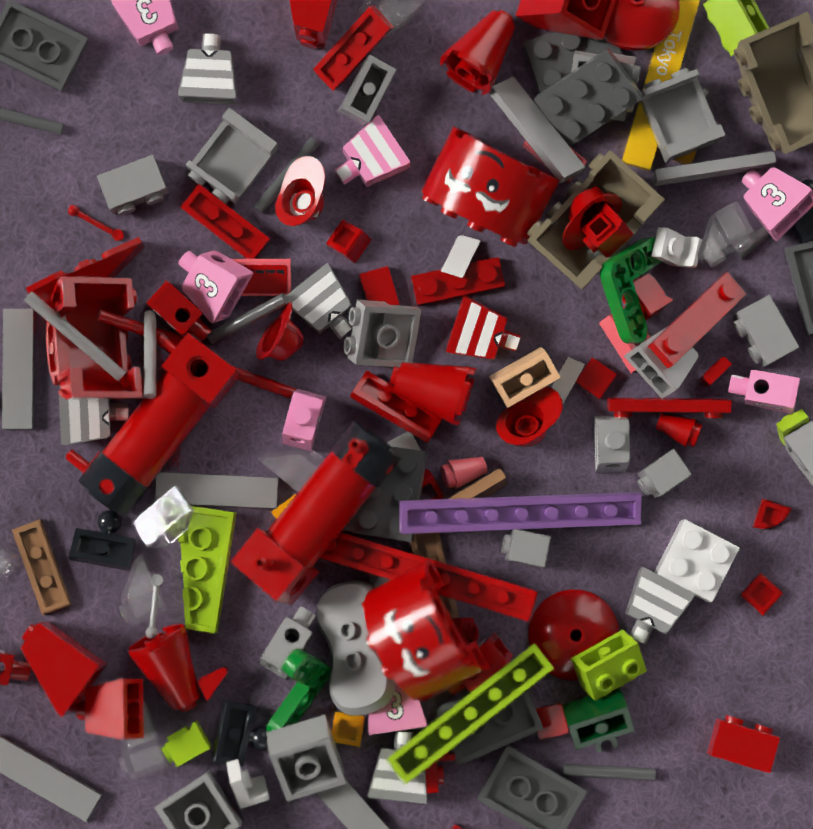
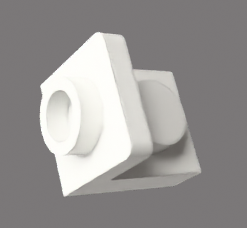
(675, 248)
(246, 789)

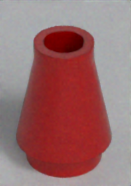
(680, 429)

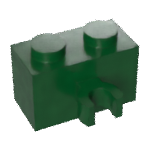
(598, 720)

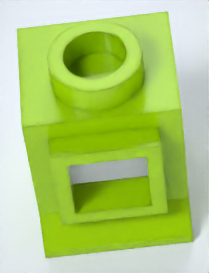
(186, 744)

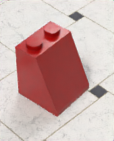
(570, 17)
(312, 21)
(60, 665)

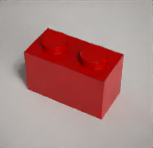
(743, 745)

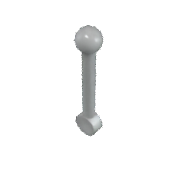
(156, 580)

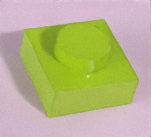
(791, 423)

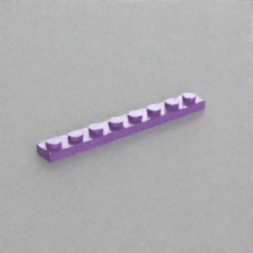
(519, 512)

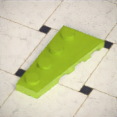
(205, 566)

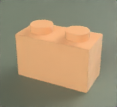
(524, 377)

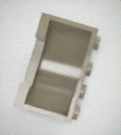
(779, 81)
(611, 177)

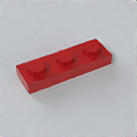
(353, 48)
(225, 223)
(441, 286)
(383, 400)

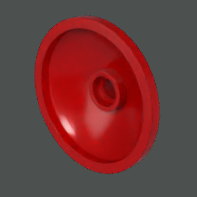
(642, 23)
(560, 615)

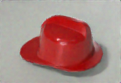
(303, 177)
(582, 210)
(280, 338)
(530, 418)

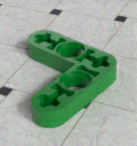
(631, 328)
(310, 677)

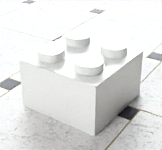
(696, 560)

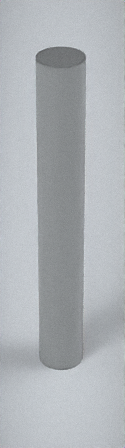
(149, 354)

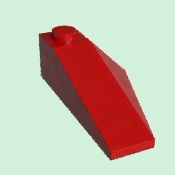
(108, 267)

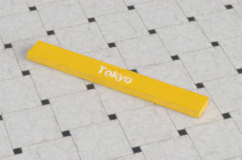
(665, 61)

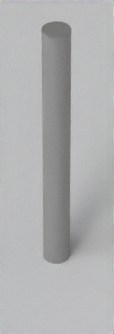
(74, 336)

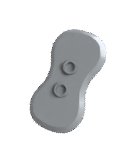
(356, 671)

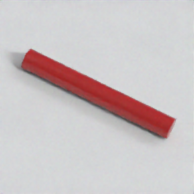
(133, 325)
(265, 383)

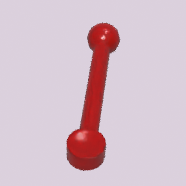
(117, 234)

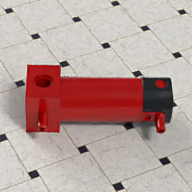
(157, 425)
(286, 553)

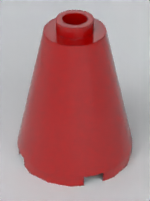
(478, 54)
(435, 387)
(168, 666)

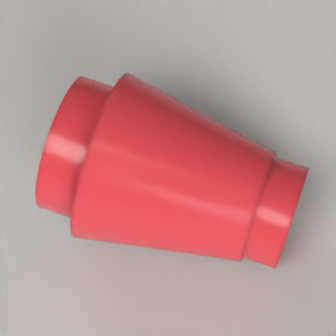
(462, 471)

